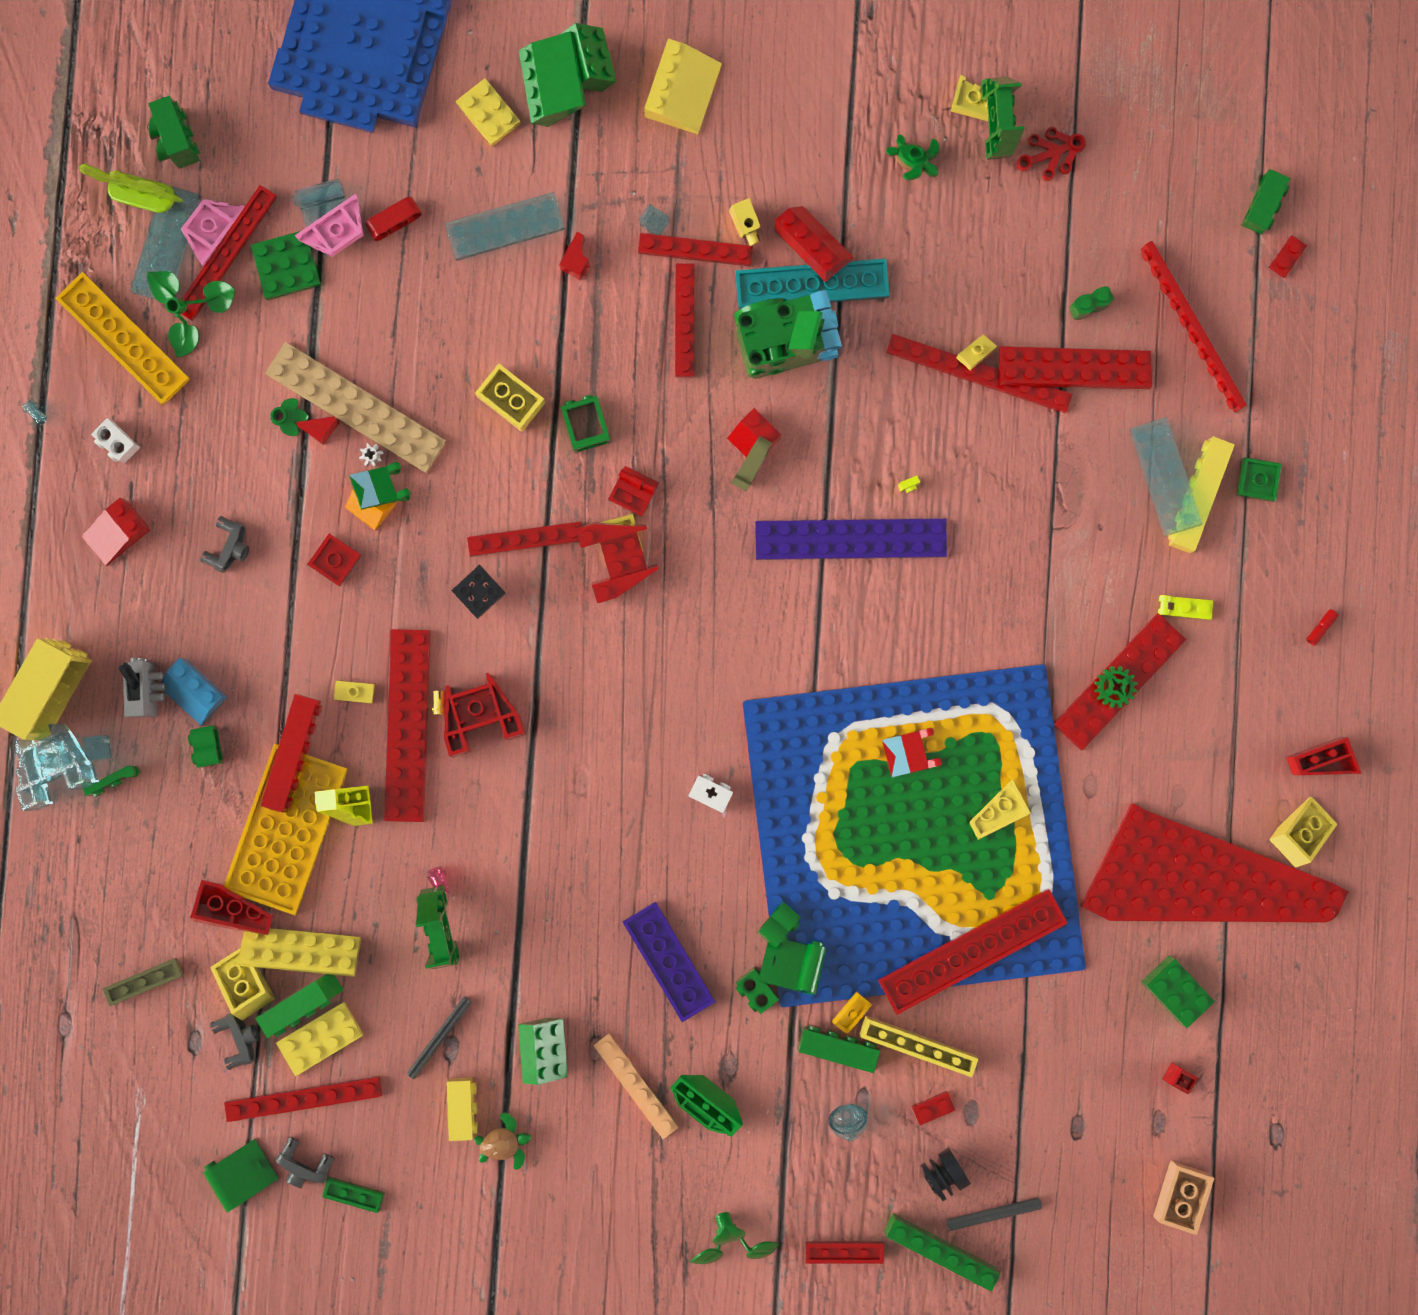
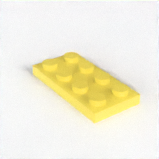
(319, 1038)

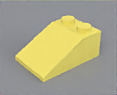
(1303, 833)
(242, 986)

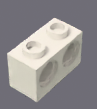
(117, 438)

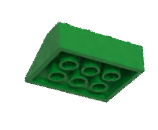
(552, 79)

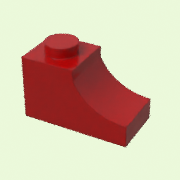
(574, 261)

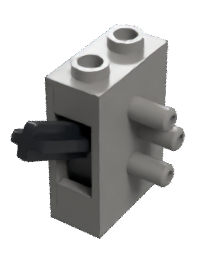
(141, 688)

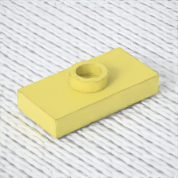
(976, 352)
(354, 692)

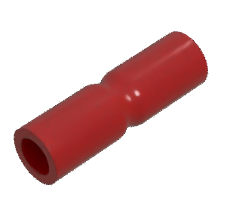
(1324, 624)

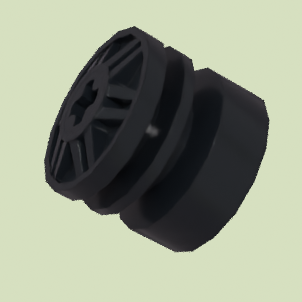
(945, 1174)

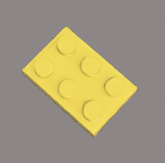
(488, 112)

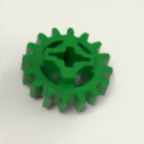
(1120, 692)

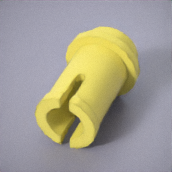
(439, 704)

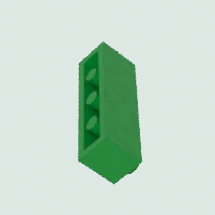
(839, 1049)

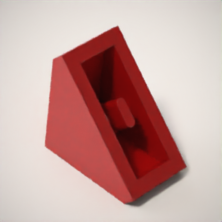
(319, 428)
(1180, 1078)

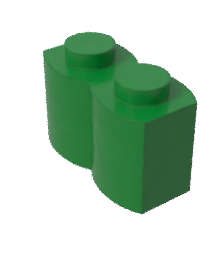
(1089, 303)
(205, 746)
(779, 925)

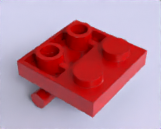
(633, 491)

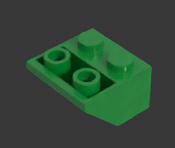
(805, 332)

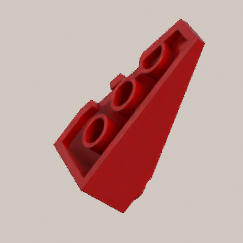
(223, 908)

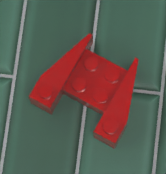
(622, 556)
(476, 710)

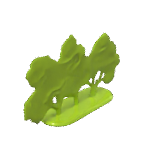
(134, 189)

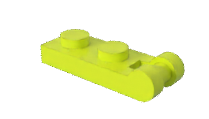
(1186, 607)

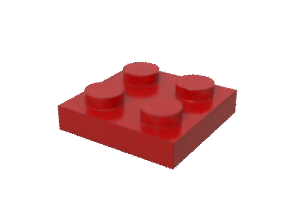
(334, 559)

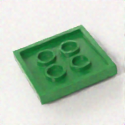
(285, 266)

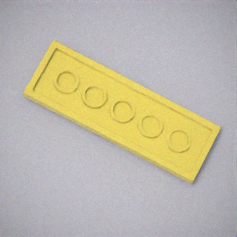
(301, 952)

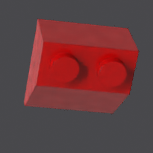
(749, 430)

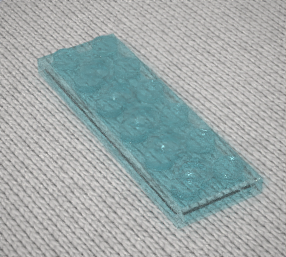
(504, 226)
(164, 242)
(1165, 477)

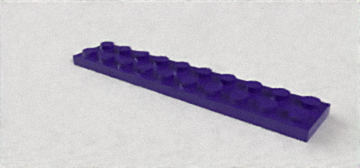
(851, 539)

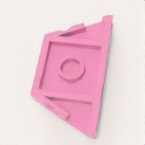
(209, 226)
(335, 229)

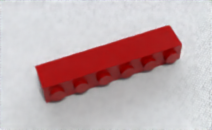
(290, 753)

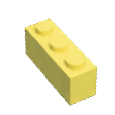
(461, 1108)

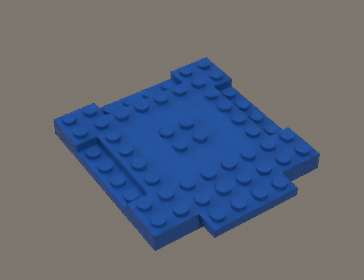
(360, 58)

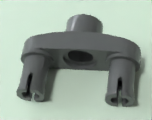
(232, 549)
(243, 1037)
(299, 1171)

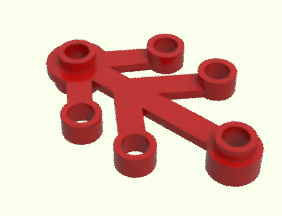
(1053, 151)

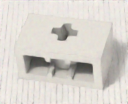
(716, 802)

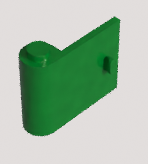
(795, 966)
(239, 1175)

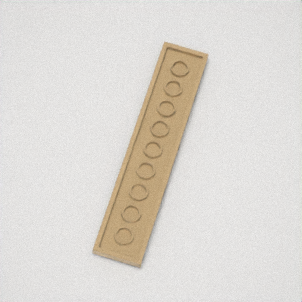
(355, 407)

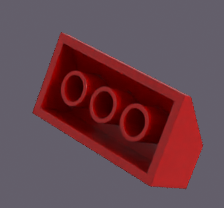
(812, 242)

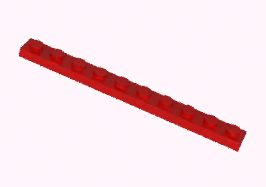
(1196, 333)
(980, 374)

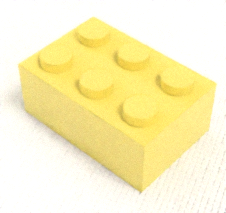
(510, 397)

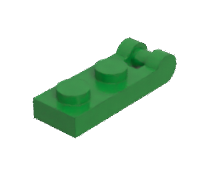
(112, 781)

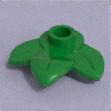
(291, 416)

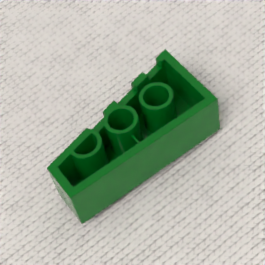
(298, 1005)

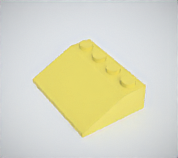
(682, 87)

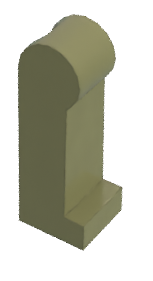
(752, 464)

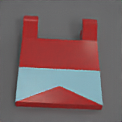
(907, 754)

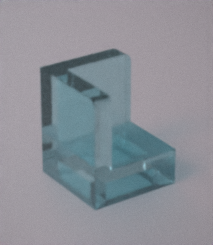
(654, 220)
(97, 747)

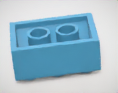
(192, 690)

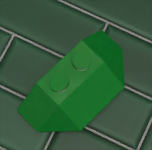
(707, 1104)

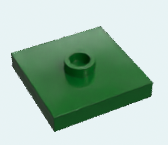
(1259, 479)

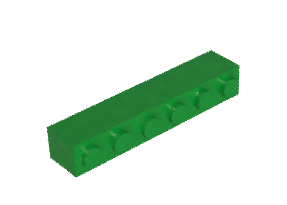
(942, 1252)

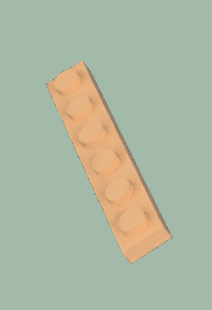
(636, 1086)

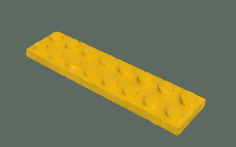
(122, 338)

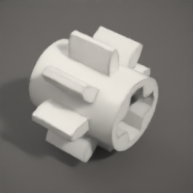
(366, 453)

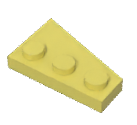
(1000, 811)

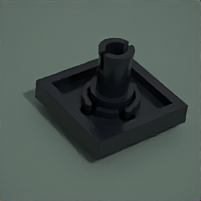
(478, 591)

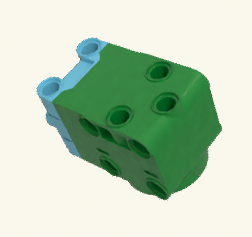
(767, 328)

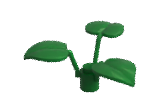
(165, 286)
(727, 1233)

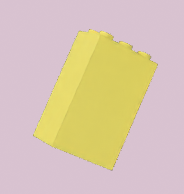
(42, 688)

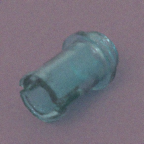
(34, 412)

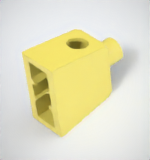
(744, 213)

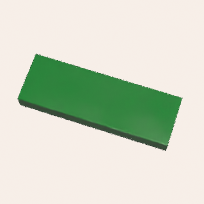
(353, 1194)

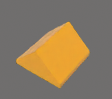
(371, 516)

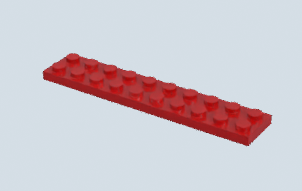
(407, 725)
(972, 951)

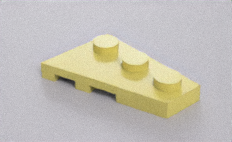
(969, 100)

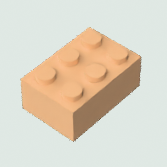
(1183, 1197)

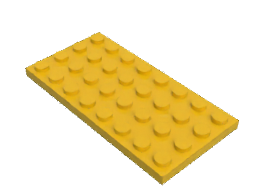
(280, 847)

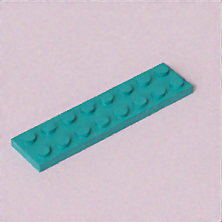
(853, 282)

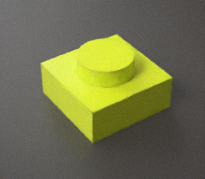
(909, 485)

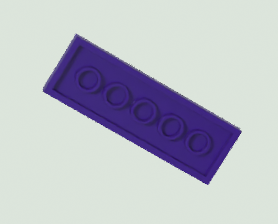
(668, 961)

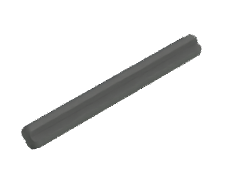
(439, 1037)
(994, 1214)

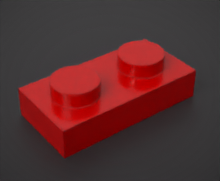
(1287, 256)
(933, 1108)

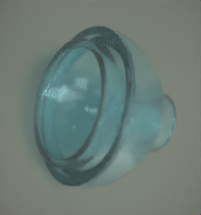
(848, 1121)

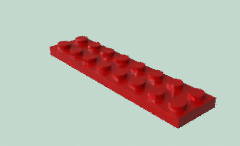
(1075, 367)
(1142, 659)

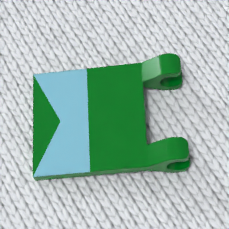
(376, 488)

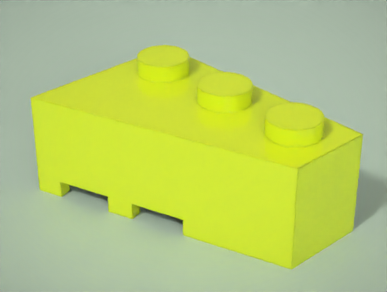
(346, 804)

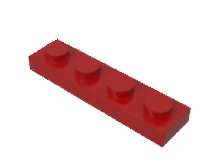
(844, 1252)

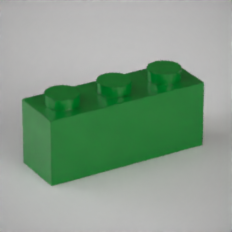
(1266, 202)

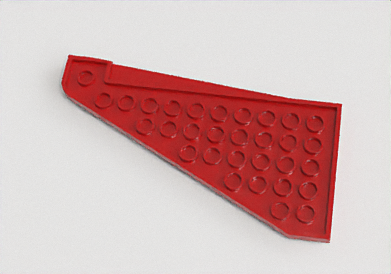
(1182, 874)

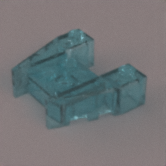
(48, 760)

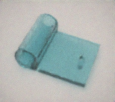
(319, 199)

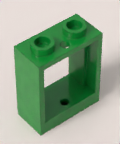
(590, 442)

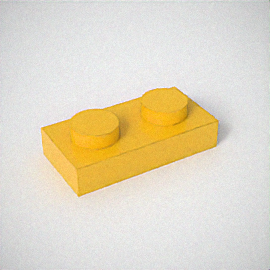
(852, 1013)

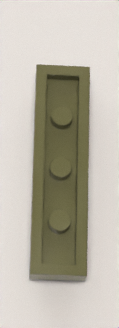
(143, 981)

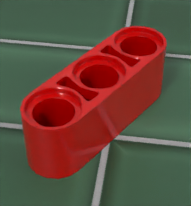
(393, 218)

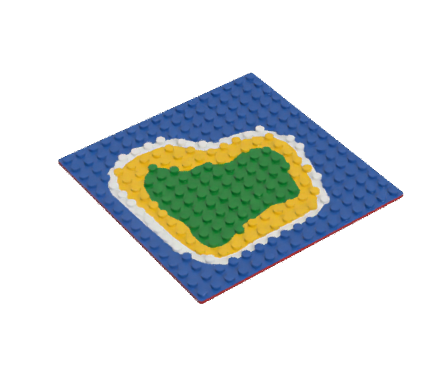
(892, 861)

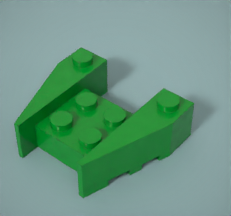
(1001, 120)
(433, 916)

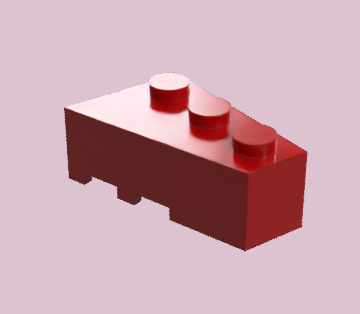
(1325, 759)

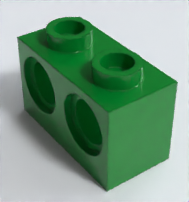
(759, 989)

